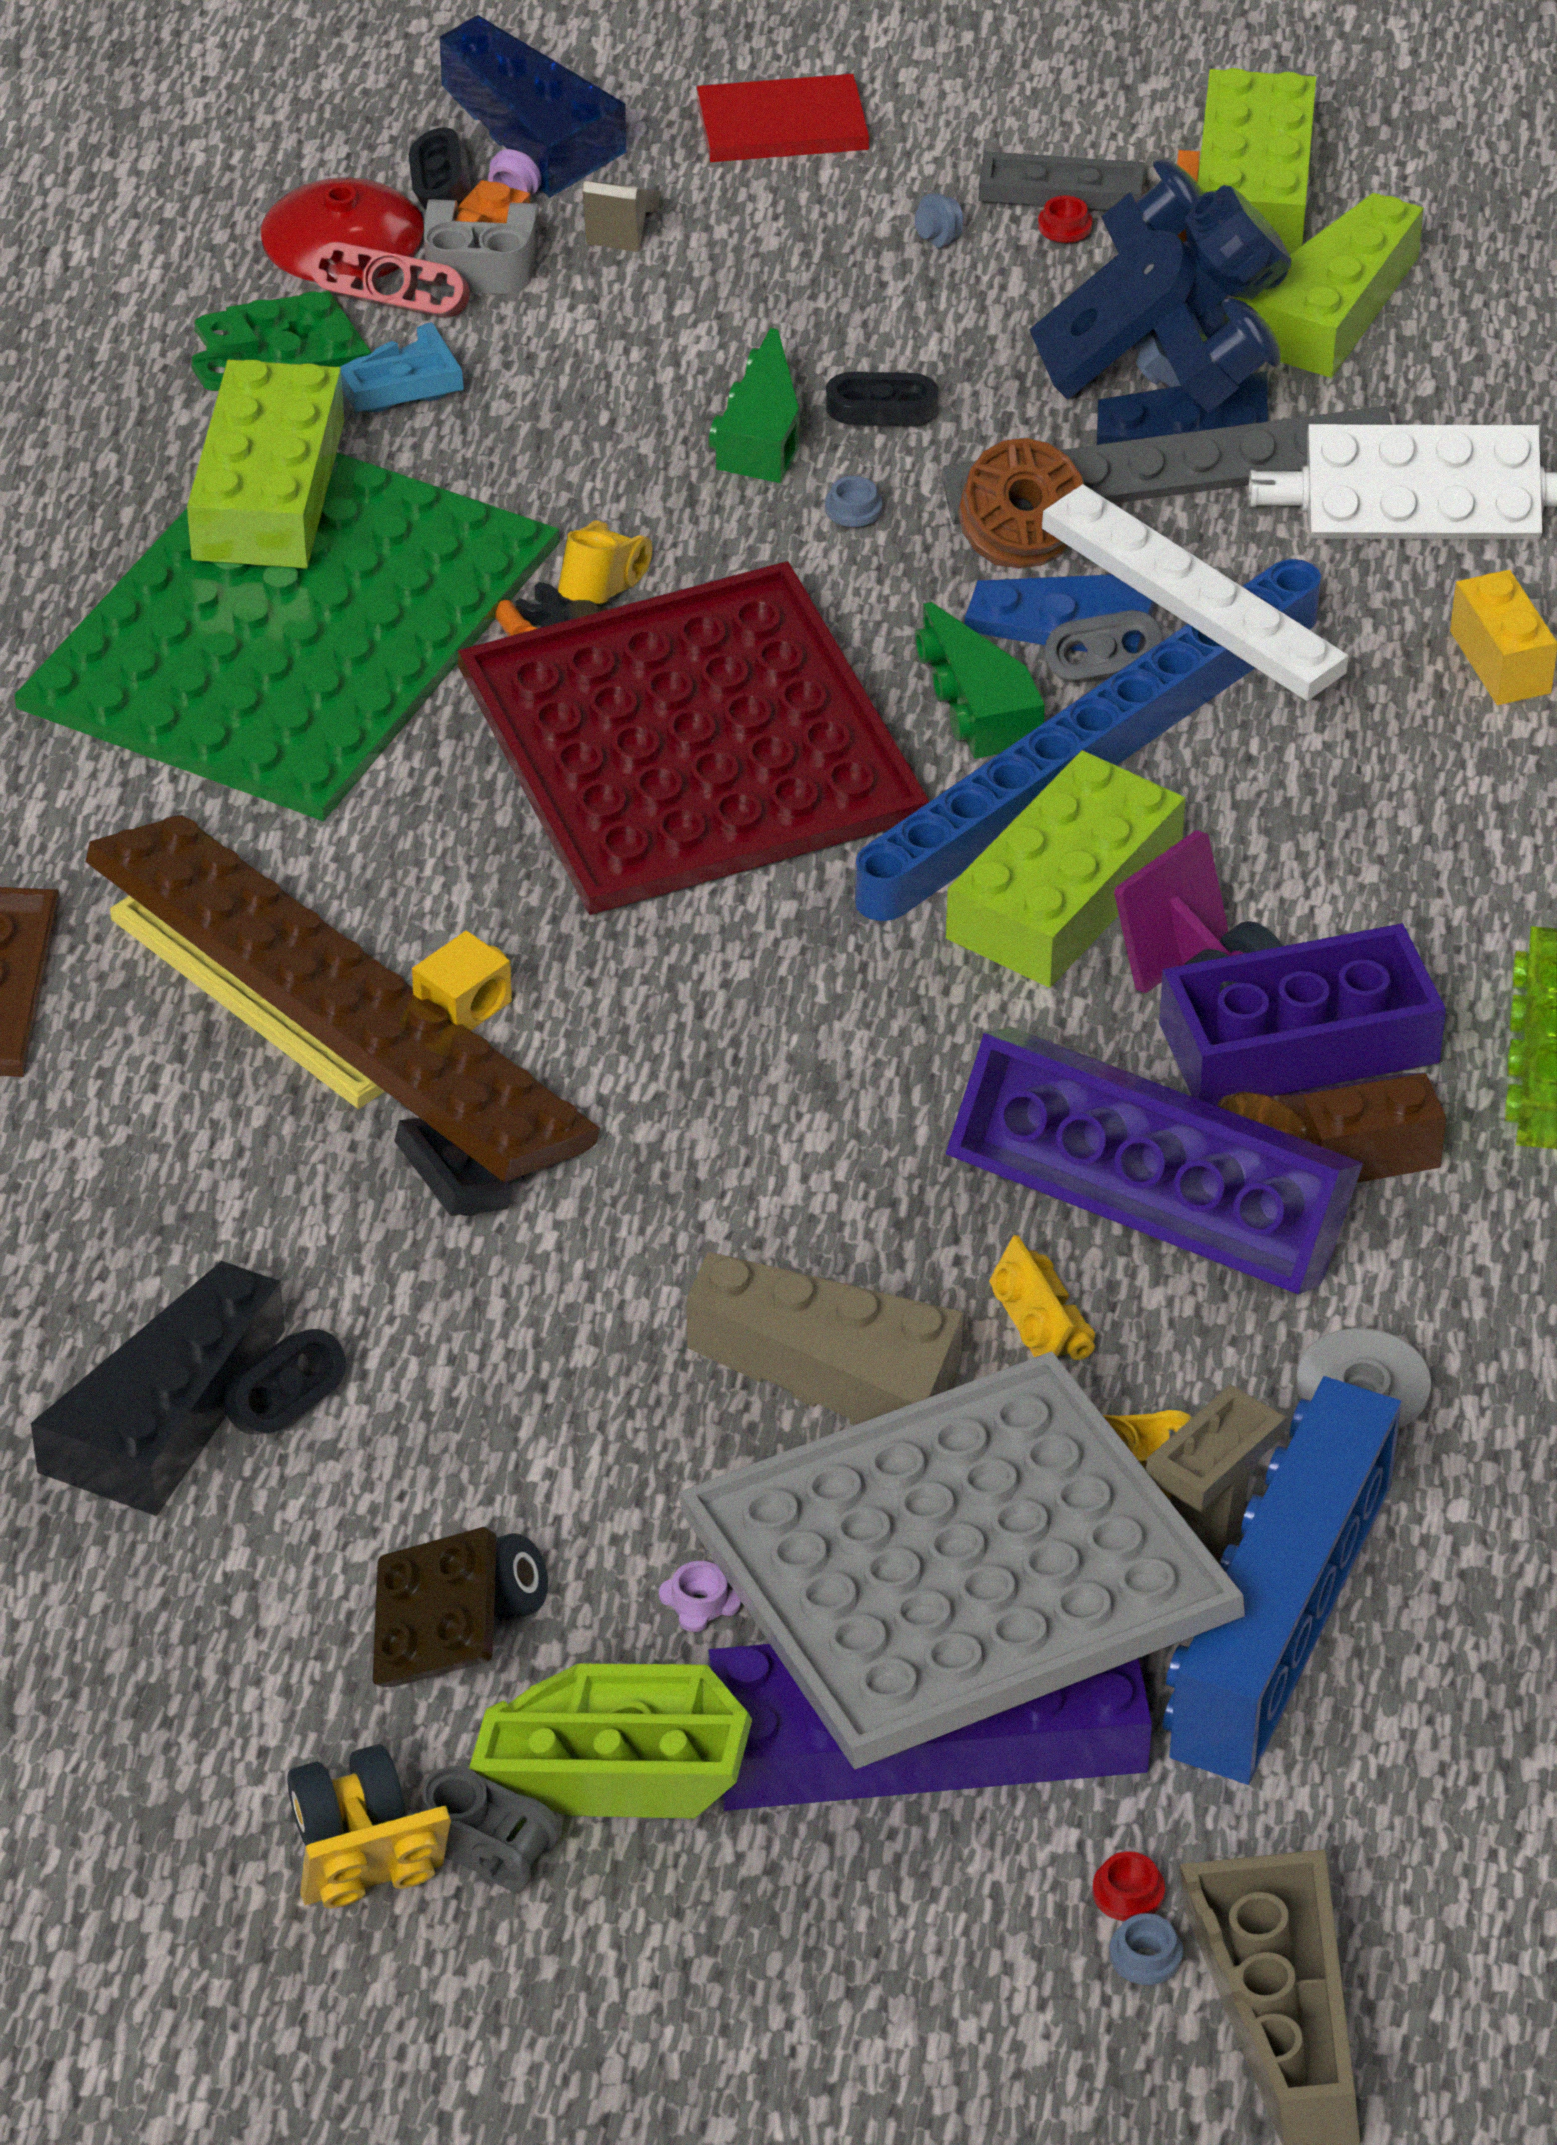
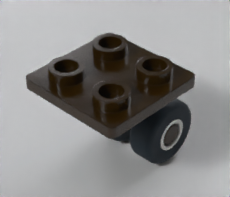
(442, 1602)

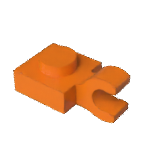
(490, 202)

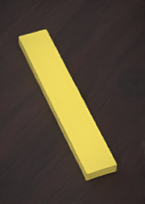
(244, 1003)

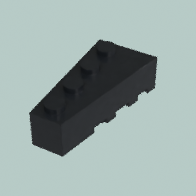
(160, 1396)

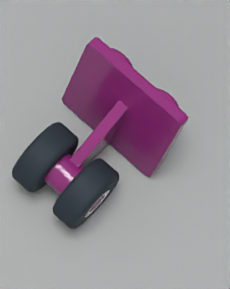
(1177, 914)

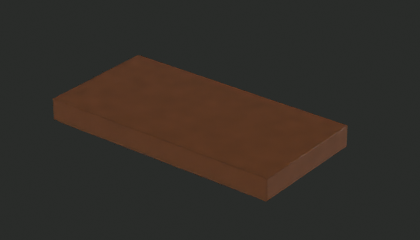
(25, 944)

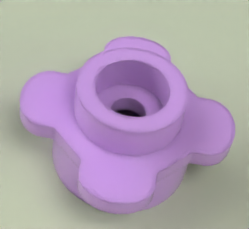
(697, 1579)

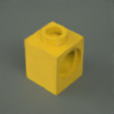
(465, 979)

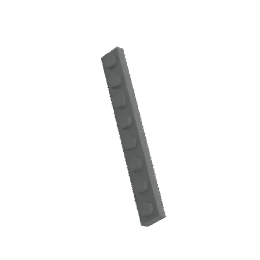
(1185, 460)

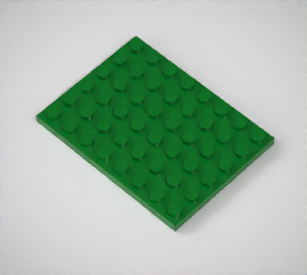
(291, 671)

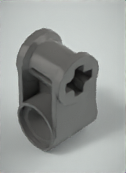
(491, 1825)

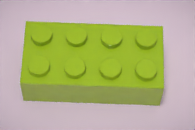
(1260, 143)
(266, 464)
(1054, 870)

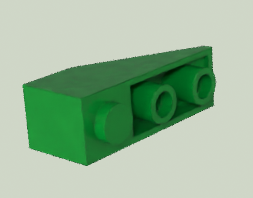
(761, 418)
(986, 688)

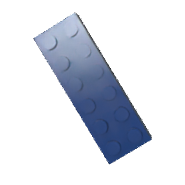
(1290, 1573)

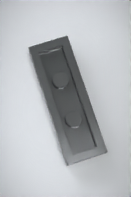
(1041, 177)

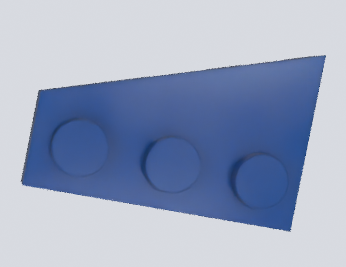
(1035, 606)

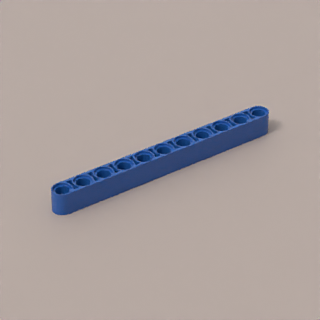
(1107, 722)

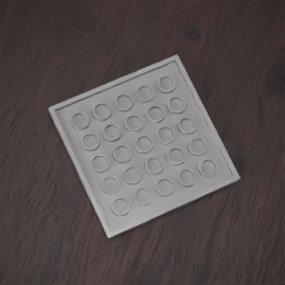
(958, 1558)

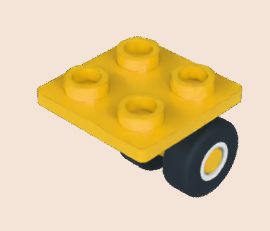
(380, 1837)

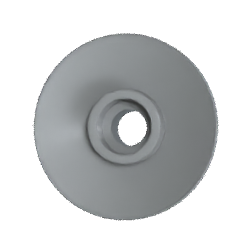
(1369, 1361)

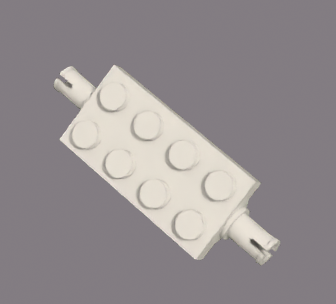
(1416, 482)

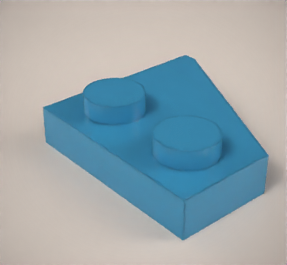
(397, 375)

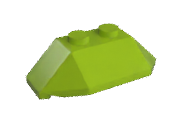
(617, 1741)

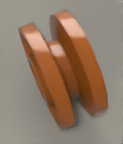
(1009, 471)

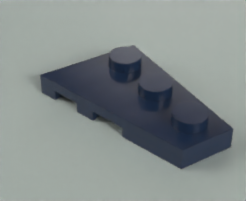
(1177, 412)

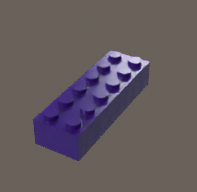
(1154, 1159)
(1068, 1734)

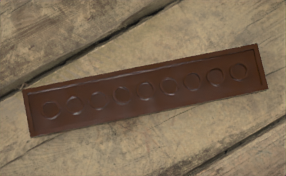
(344, 997)

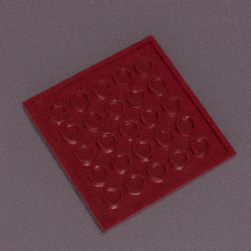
(690, 736)

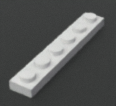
(1195, 592)

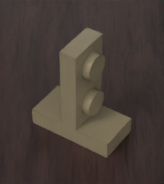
(1211, 1462)

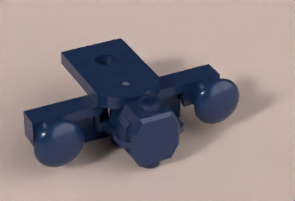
(1174, 290)

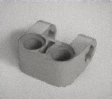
(488, 255)

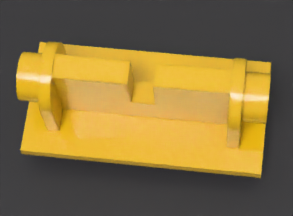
(1037, 1304)

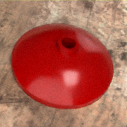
(344, 212)

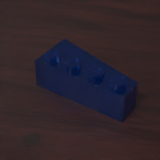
(532, 103)

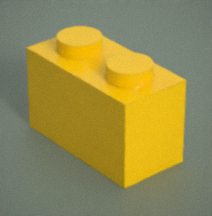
(1503, 637)

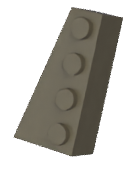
(822, 1337)
(1280, 1985)

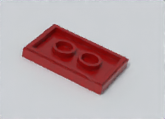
(782, 117)

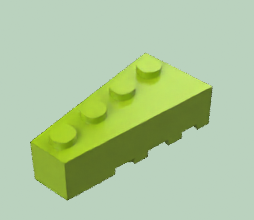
(1341, 282)

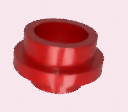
(1065, 219)
(1128, 1886)

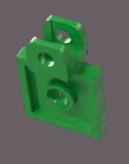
(280, 330)

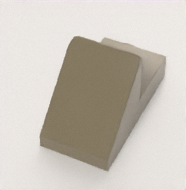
(616, 214)

